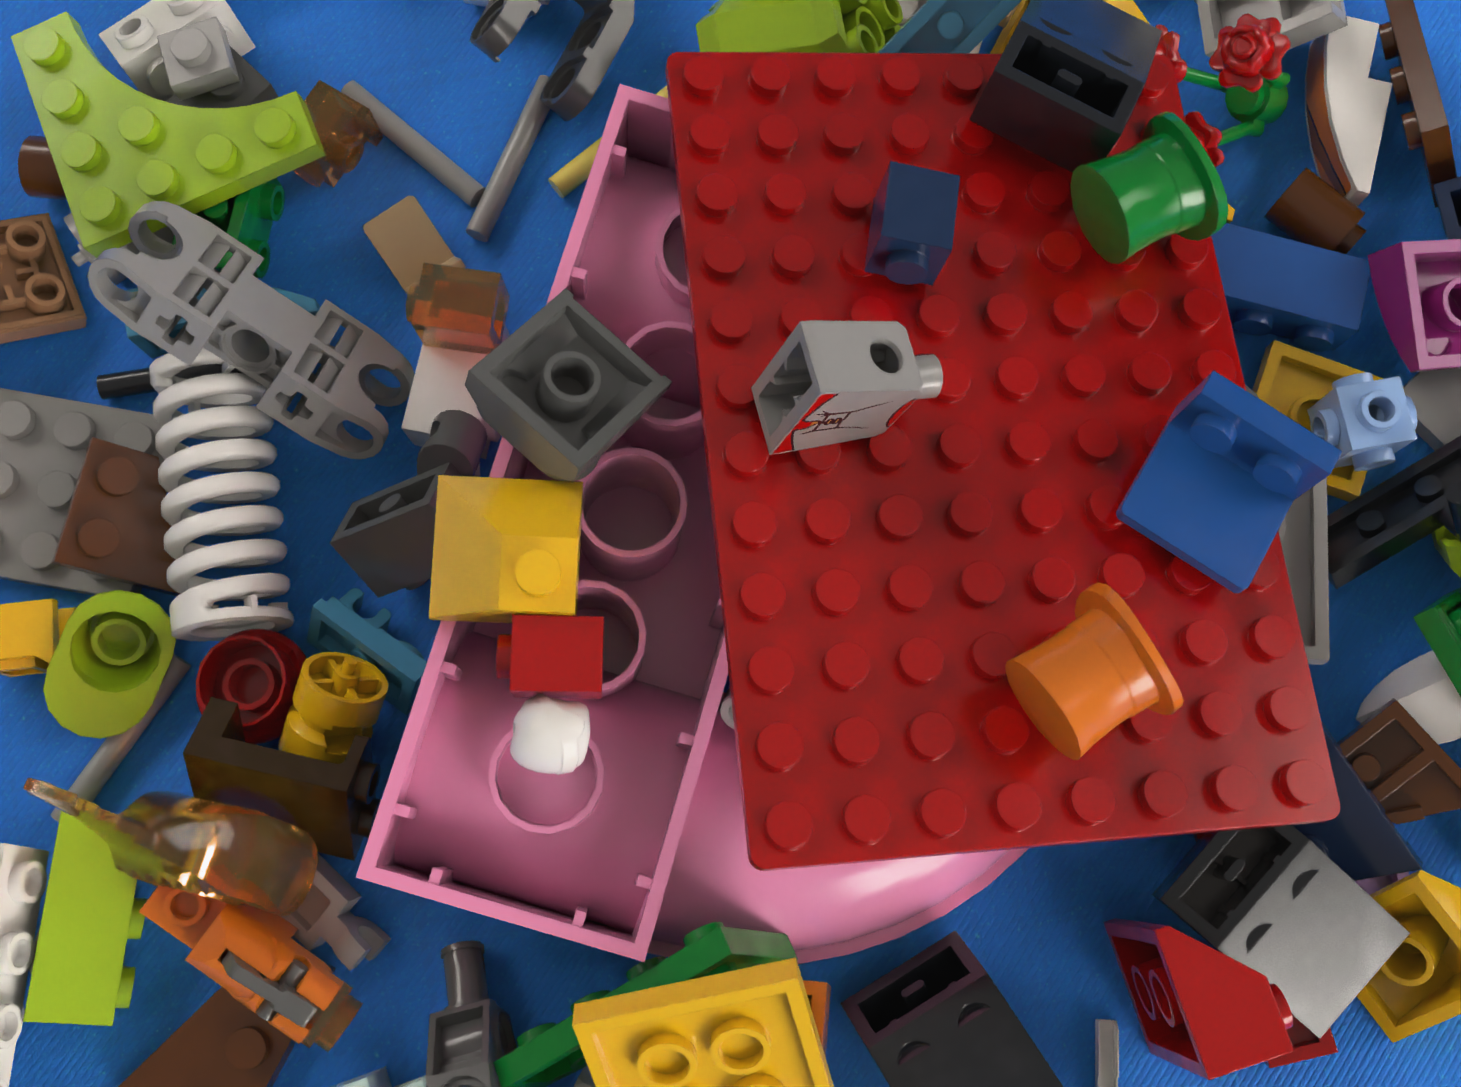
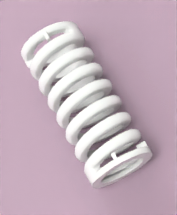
(232, 426)

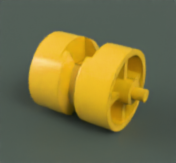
(331, 704)

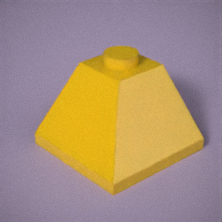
(505, 548)
(1423, 975)

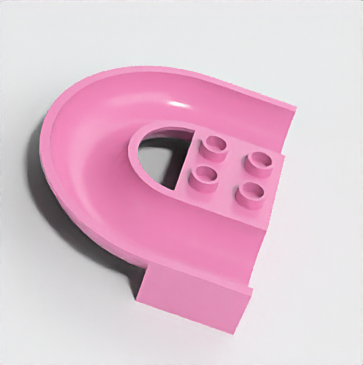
(653, 817)

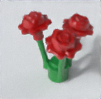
(1249, 75)

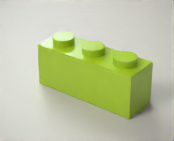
(83, 933)

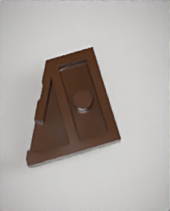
(117, 519)
(1402, 765)

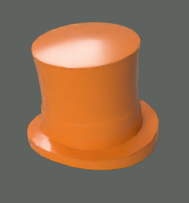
(1092, 674)

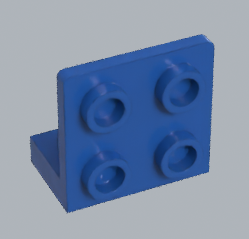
(1224, 480)

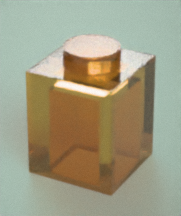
(458, 308)

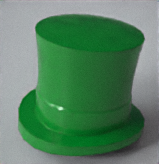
(1149, 192)

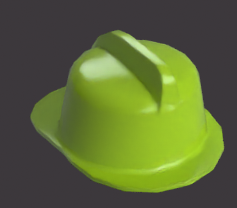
(109, 664)

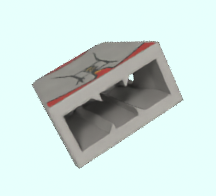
(841, 383)

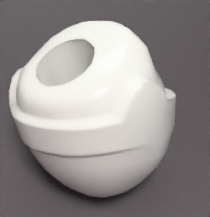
(550, 735)

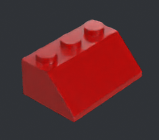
(1199, 1002)

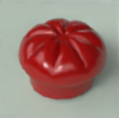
(258, 673)

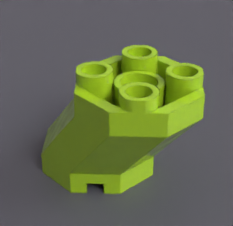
(799, 26)

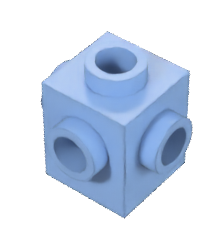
(1365, 420)

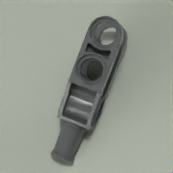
(584, 58)
(471, 1028)

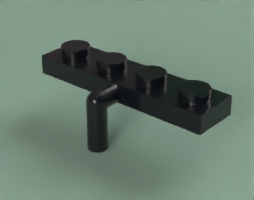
(1396, 514)

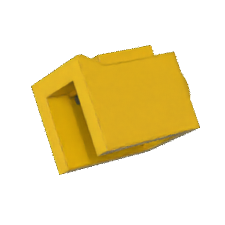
(30, 635)

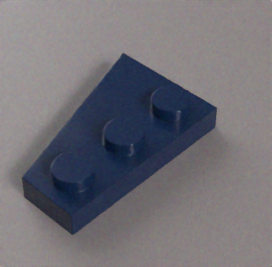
(1361, 835)

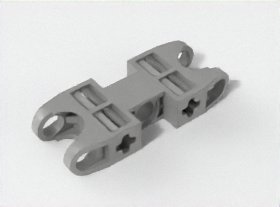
(253, 329)

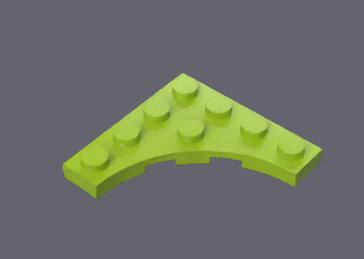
(132, 149)

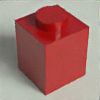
(552, 656)

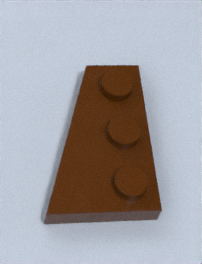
(1416, 83)
(217, 1048)

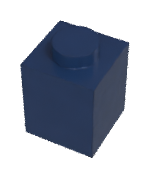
(912, 224)

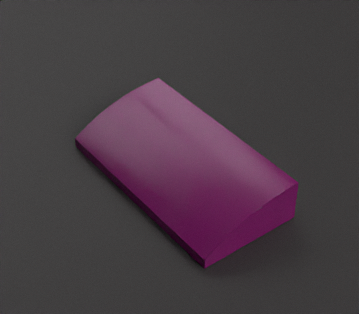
(1421, 301)

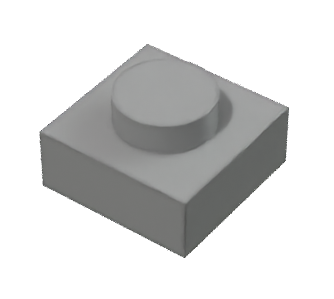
(198, 58)

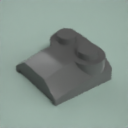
(563, 389)

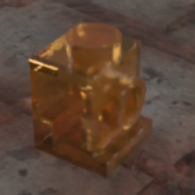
(343, 131)

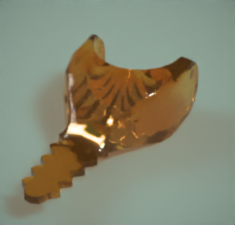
(200, 846)

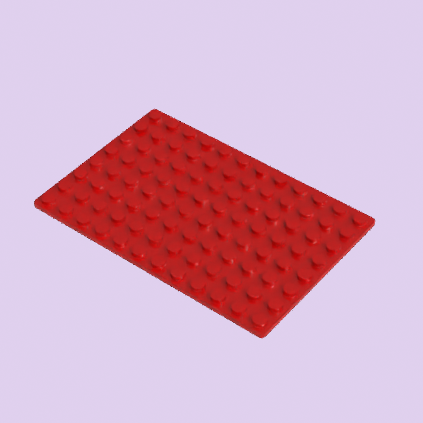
(907, 566)

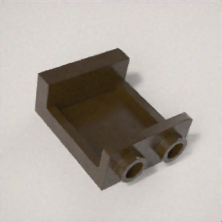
(319, 796)

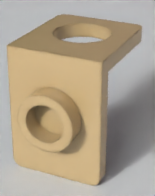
(407, 240)

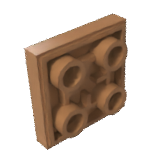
(35, 281)

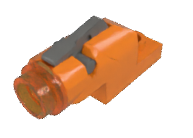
(258, 964)

